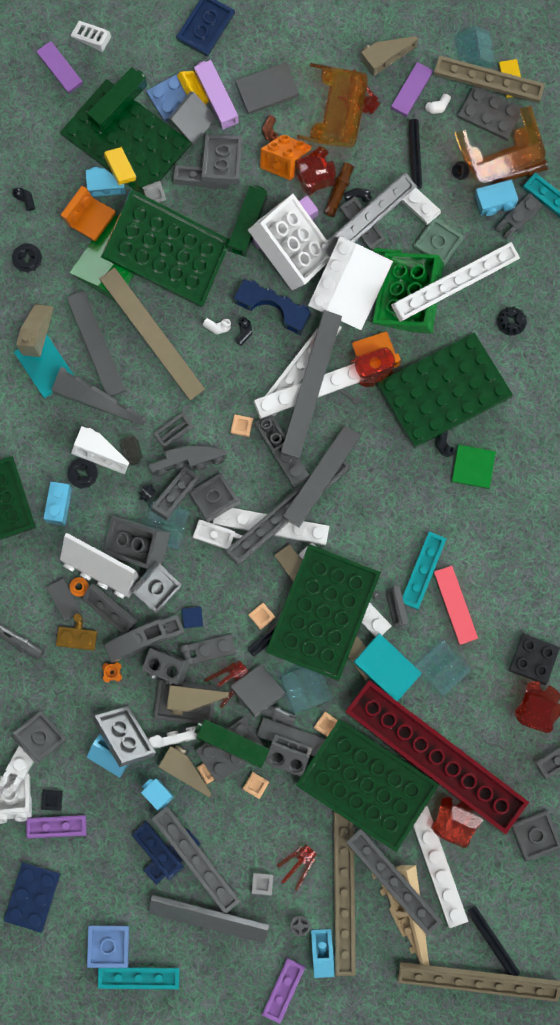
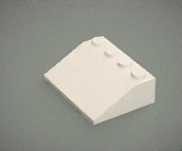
(291, 242)
(350, 282)
(98, 566)

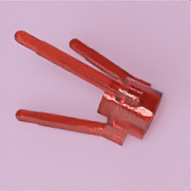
(370, 103)
(236, 672)
(305, 856)

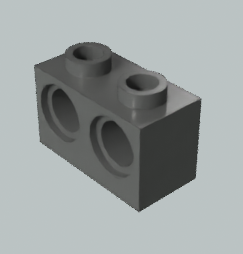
(167, 662)
(290, 751)

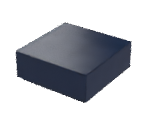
(192, 617)

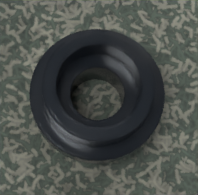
(461, 170)
(146, 492)

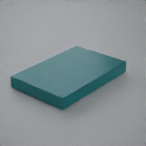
(44, 369)
(387, 667)

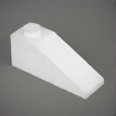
(97, 449)

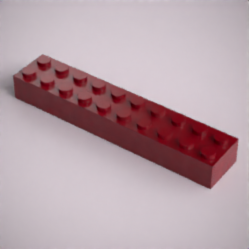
(437, 758)

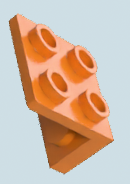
(281, 154)
(87, 214)
(377, 341)

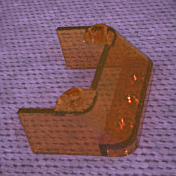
(342, 107)
(527, 152)

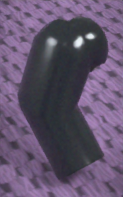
(358, 192)
(24, 196)
(246, 331)
(443, 446)

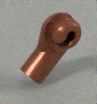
(268, 130)

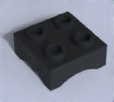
(534, 659)

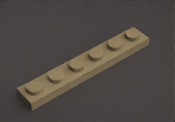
(489, 79)

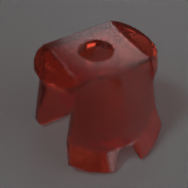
(315, 172)
(370, 375)
(539, 707)
(455, 823)

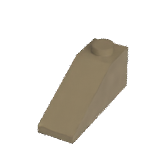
(385, 53)
(34, 331)
(190, 699)
(181, 767)

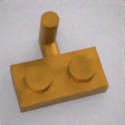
(77, 637)

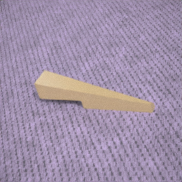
(403, 920)

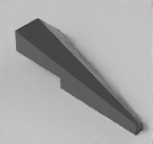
(86, 394)

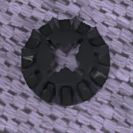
(21, 252)
(512, 329)
(82, 464)

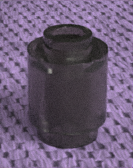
(131, 450)

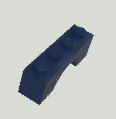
(252, 295)

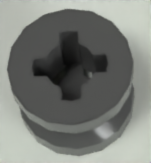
(299, 926)

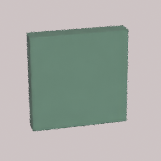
(439, 240)

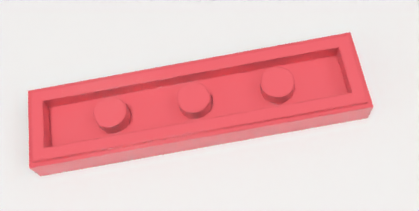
(455, 605)

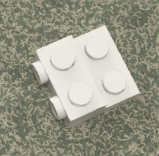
(15, 804)

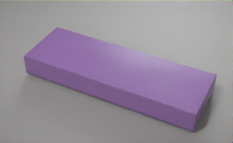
(59, 67)
(411, 89)
(56, 826)
(283, 990)

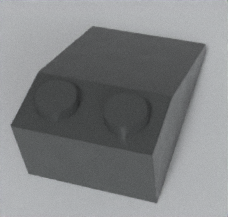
(136, 542)

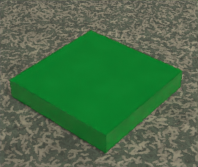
(473, 466)

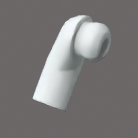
(438, 106)
(217, 328)

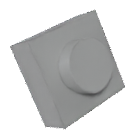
(155, 192)
(262, 884)

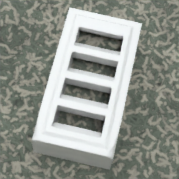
(99, 45)

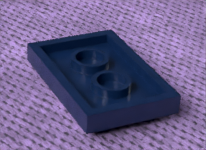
(205, 25)
(32, 897)

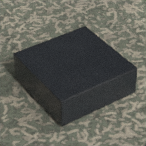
(52, 800)

